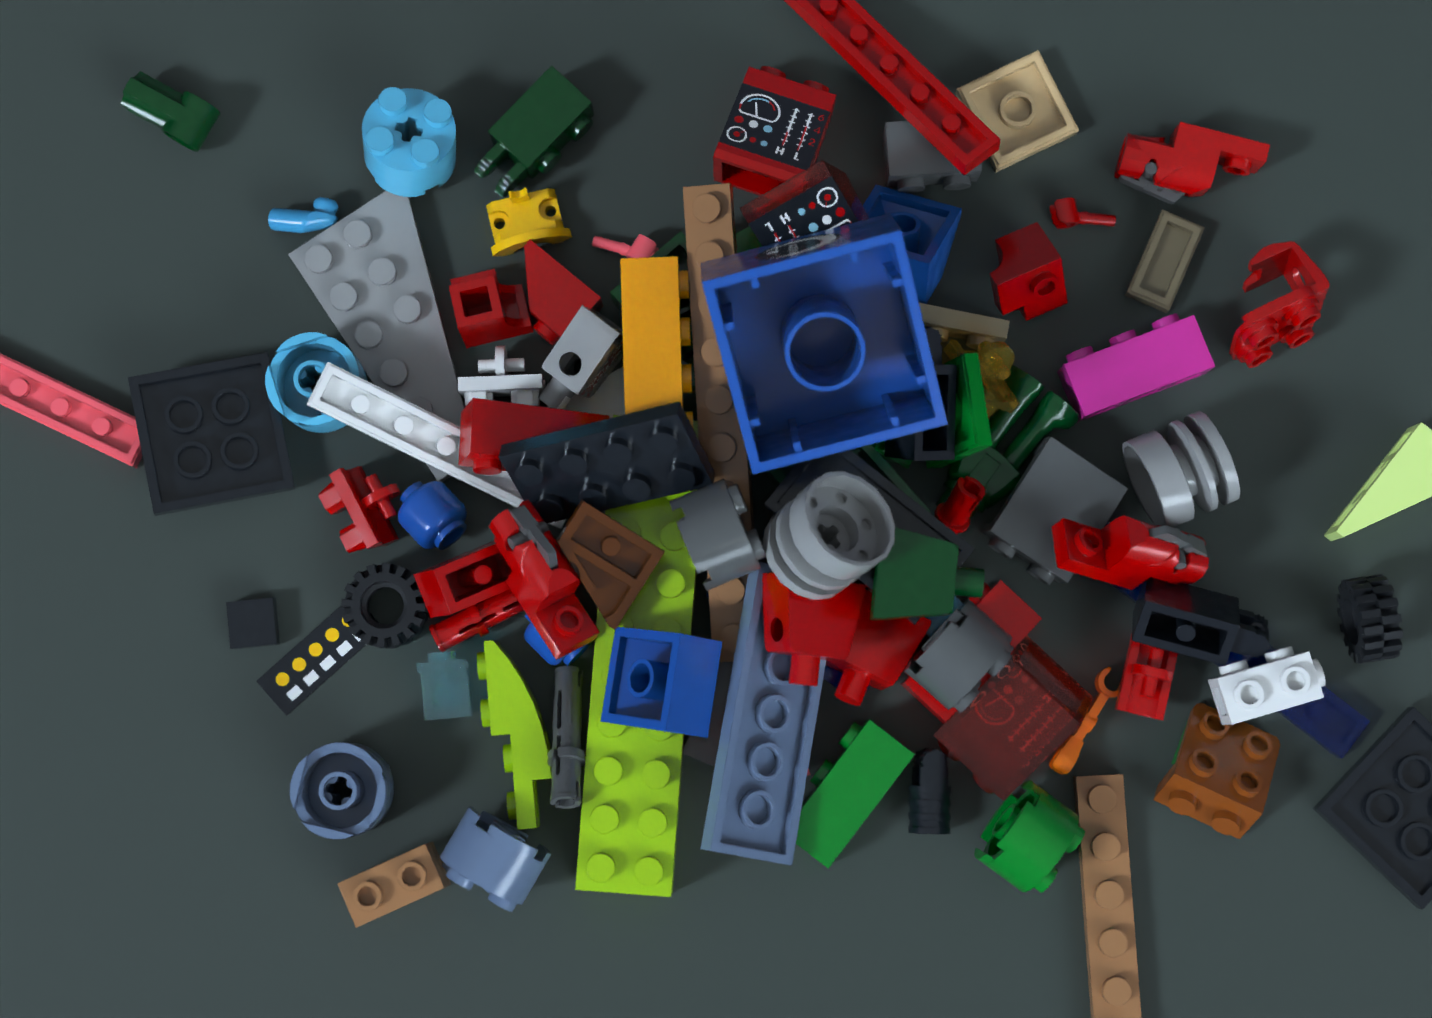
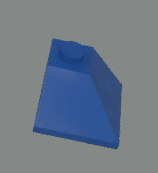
(926, 230)

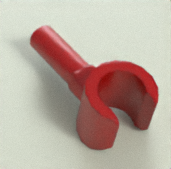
(1065, 215)

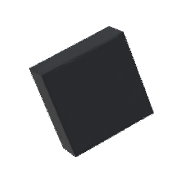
(253, 623)

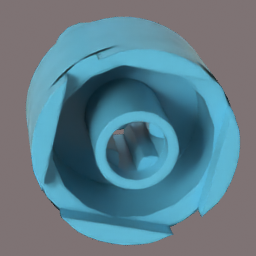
(409, 141)
(293, 374)

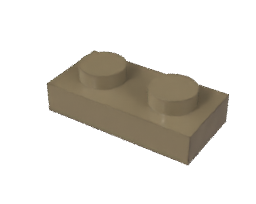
(964, 325)

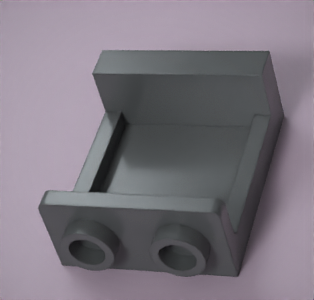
(1050, 489)

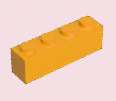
(654, 333)

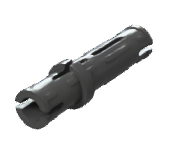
(566, 752)

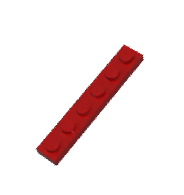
(901, 80)

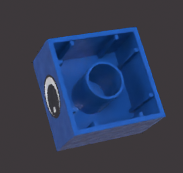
(823, 343)

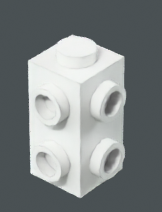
(1267, 687)

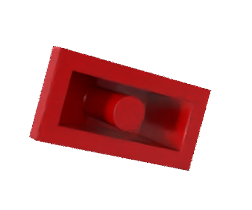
(554, 293)

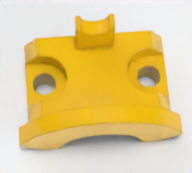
(525, 220)

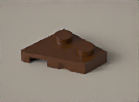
(608, 559)

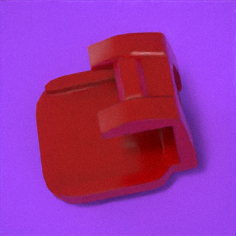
(1287, 317)

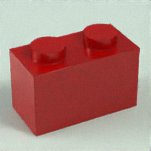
(463, 580)

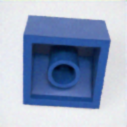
(661, 681)

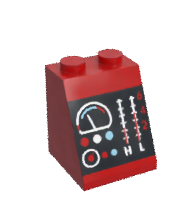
(772, 130)

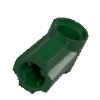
(179, 115)

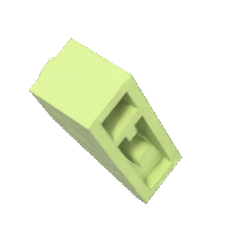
(1395, 484)

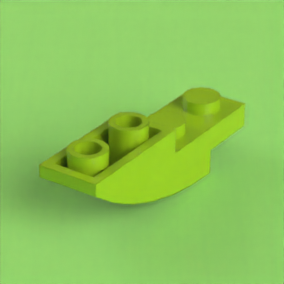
(515, 713)

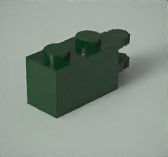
(536, 130)

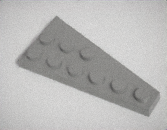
(384, 304)

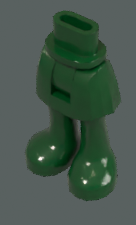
(1000, 471)

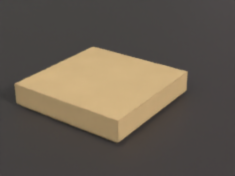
(1020, 108)

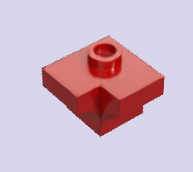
(1028, 273)
(488, 309)

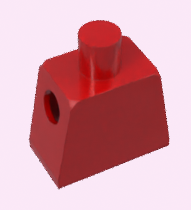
(809, 627)
(876, 653)

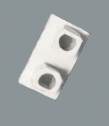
(522, 388)

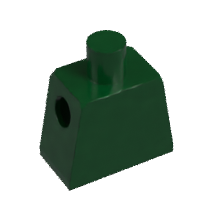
(921, 578)

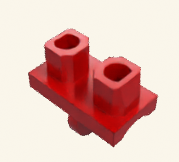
(367, 505)
(1146, 680)

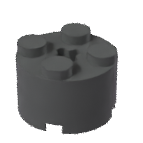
(717, 533)
(960, 656)

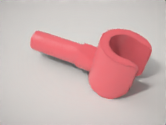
(641, 248)

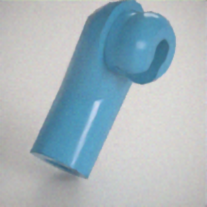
(304, 221)

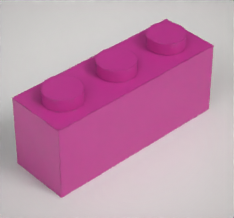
(1135, 366)

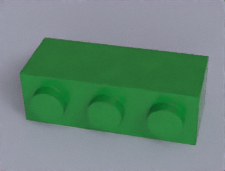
(849, 789)

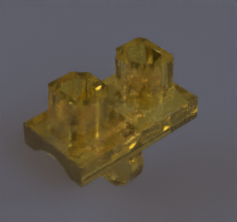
(995, 367)

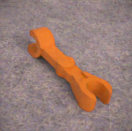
(1068, 752)

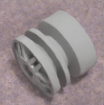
(1189, 467)
(829, 535)

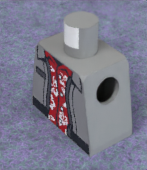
(598, 346)

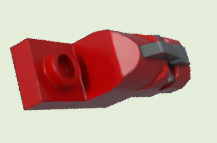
(1187, 162)
(1129, 552)
(542, 579)

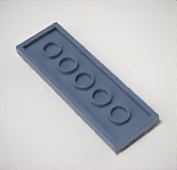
(761, 746)

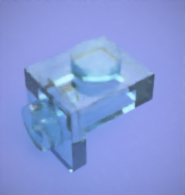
(445, 686)

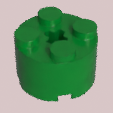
(1029, 838)

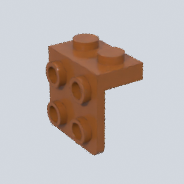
(1220, 773)

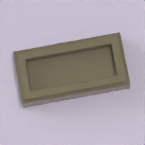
(1164, 261)

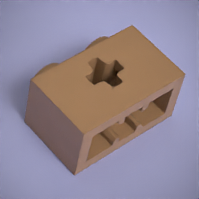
(394, 884)

